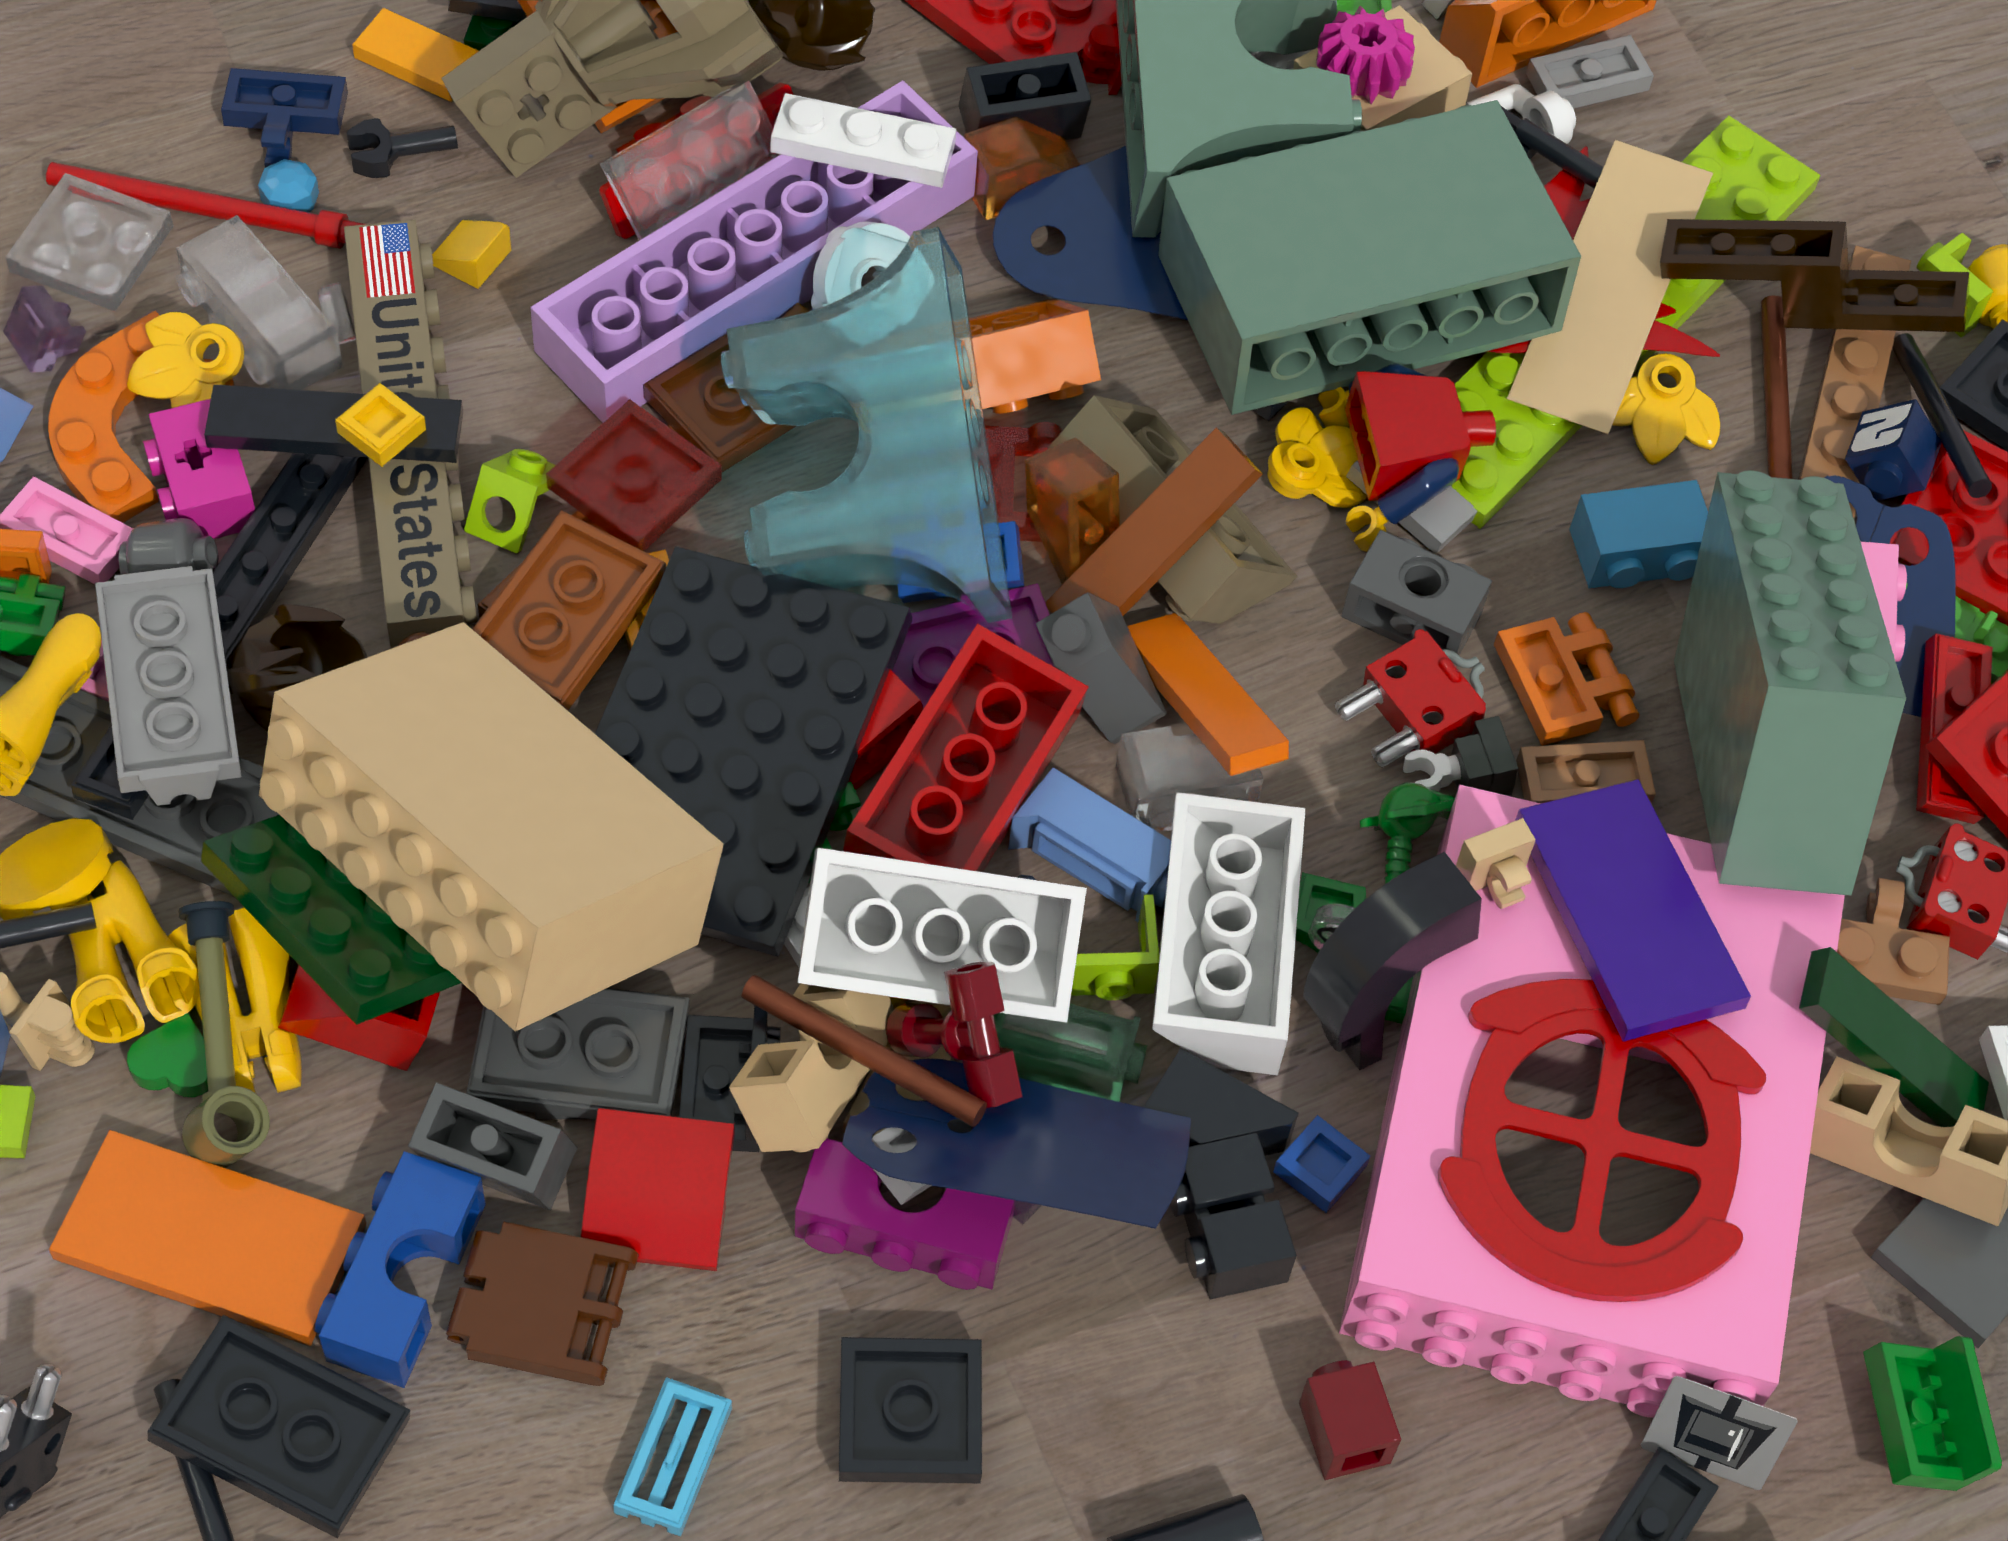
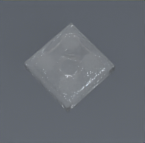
(89, 242)

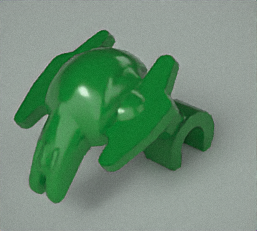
(1405, 816)

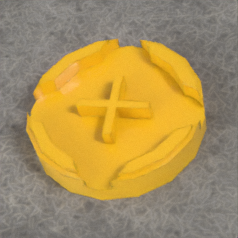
(53, 867)

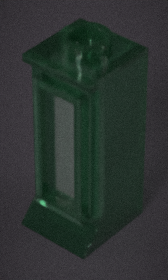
(1084, 1055)

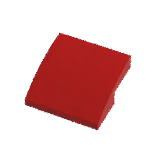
(659, 1186)

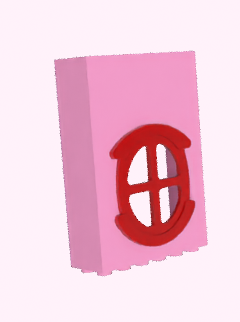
(1473, 1277)

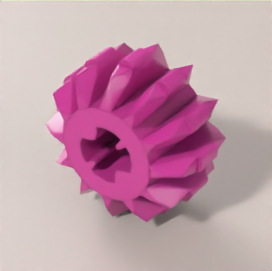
(1368, 49)

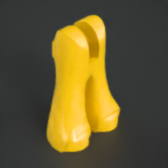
(31, 704)
(166, 974)
(267, 984)

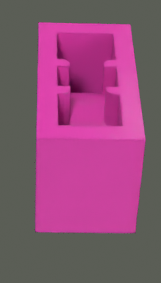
(201, 481)

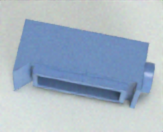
(1093, 841)

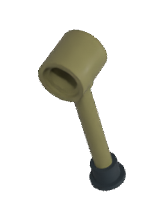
(207, 932)

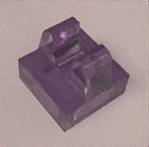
(41, 329)

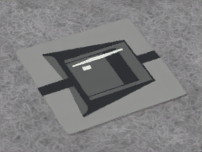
(1719, 1432)

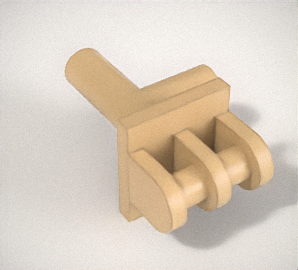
(44, 1026)

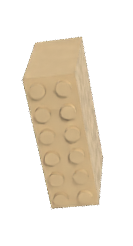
(488, 822)

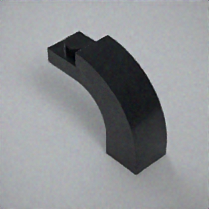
(1385, 945)

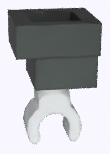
(1476, 761)

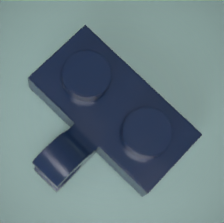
(283, 105)

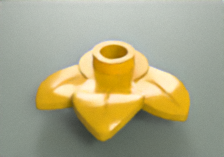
(176, 362)
(1667, 415)
(1313, 460)

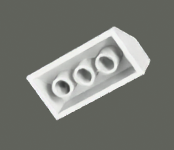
(905, 923)
(1230, 931)

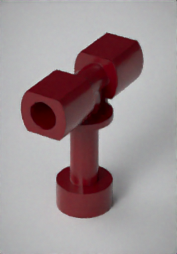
(965, 1033)

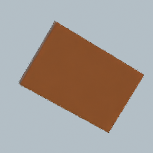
(569, 605)

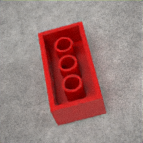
(969, 758)

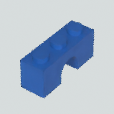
(418, 1214)

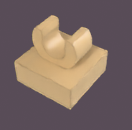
(1499, 862)

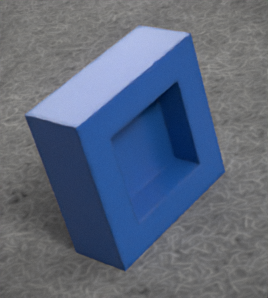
(1321, 1164)

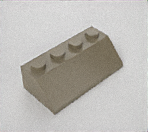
(1230, 563)

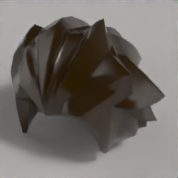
(817, 32)
(288, 650)

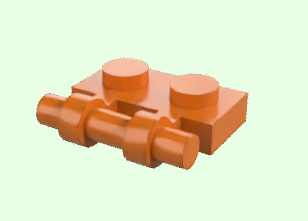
(1551, 683)

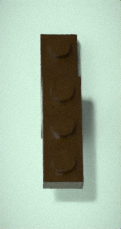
(1815, 275)

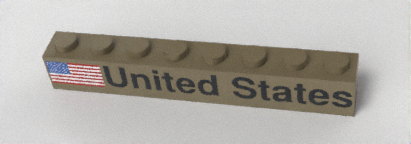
(409, 496)

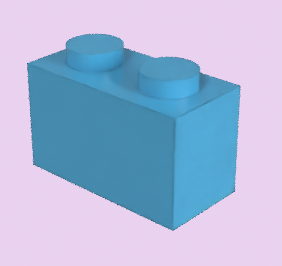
(1639, 533)

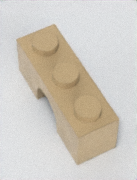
(801, 1087)
(1871, 1132)

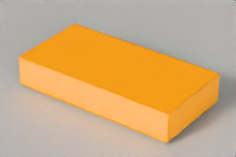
(410, 51)

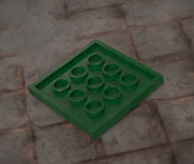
(324, 920)

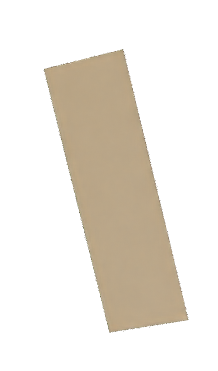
(1616, 288)

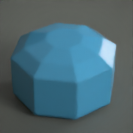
(289, 186)

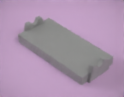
(167, 683)

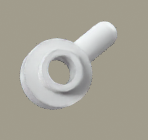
(1544, 109)

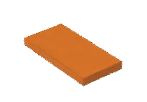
(207, 1236)

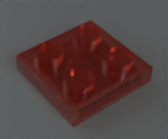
(634, 476)

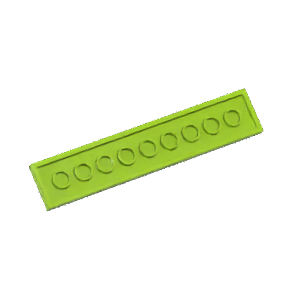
(1747, 183)

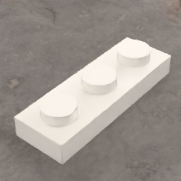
(863, 140)

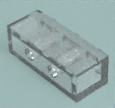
(249, 292)

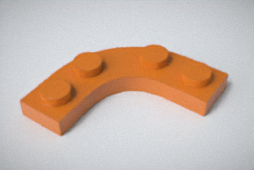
(85, 426)

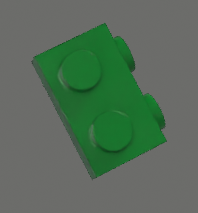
(1933, 1414)

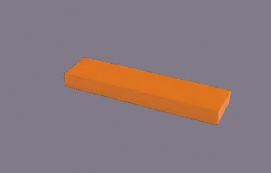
(1208, 696)

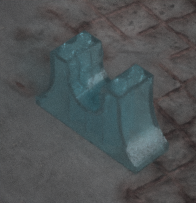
(921, 482)

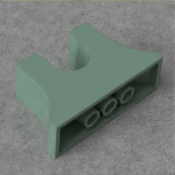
(1207, 102)

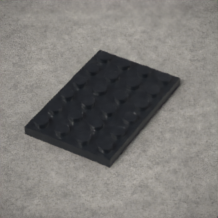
(751, 721)

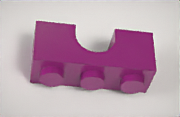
(954, 1239)

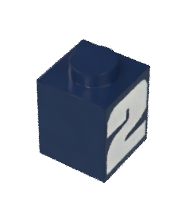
(1893, 450)

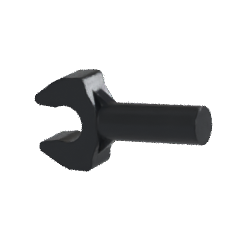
(390, 146)

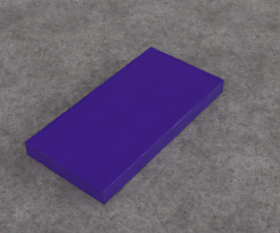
(1633, 911)

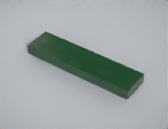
(1889, 1039)

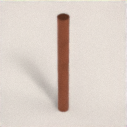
(1776, 388)
(864, 1050)

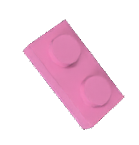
(73, 532)

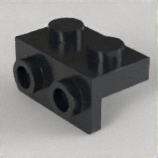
(712, 1059)

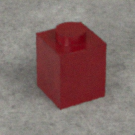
(1349, 1418)

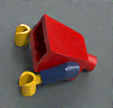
(1406, 440)

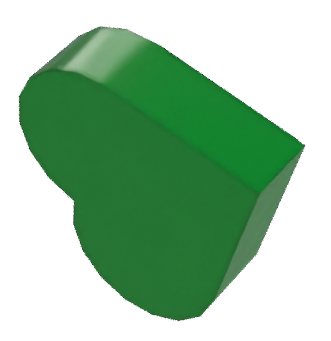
(171, 1058)

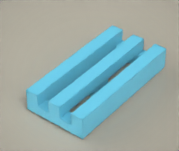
(652, 1511)

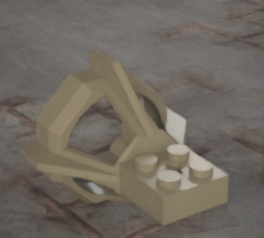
(597, 53)

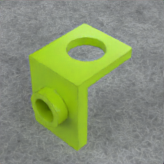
(517, 478)
(1122, 974)

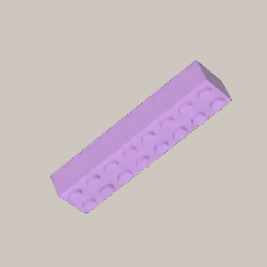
(727, 264)

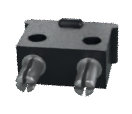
(30, 1438)

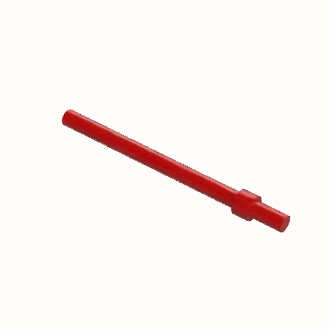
(325, 227)

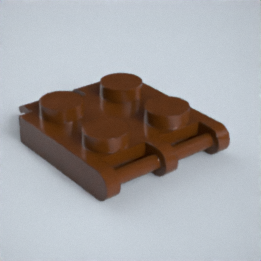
(540, 1301)

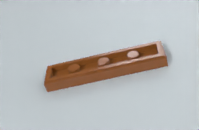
(1163, 526)

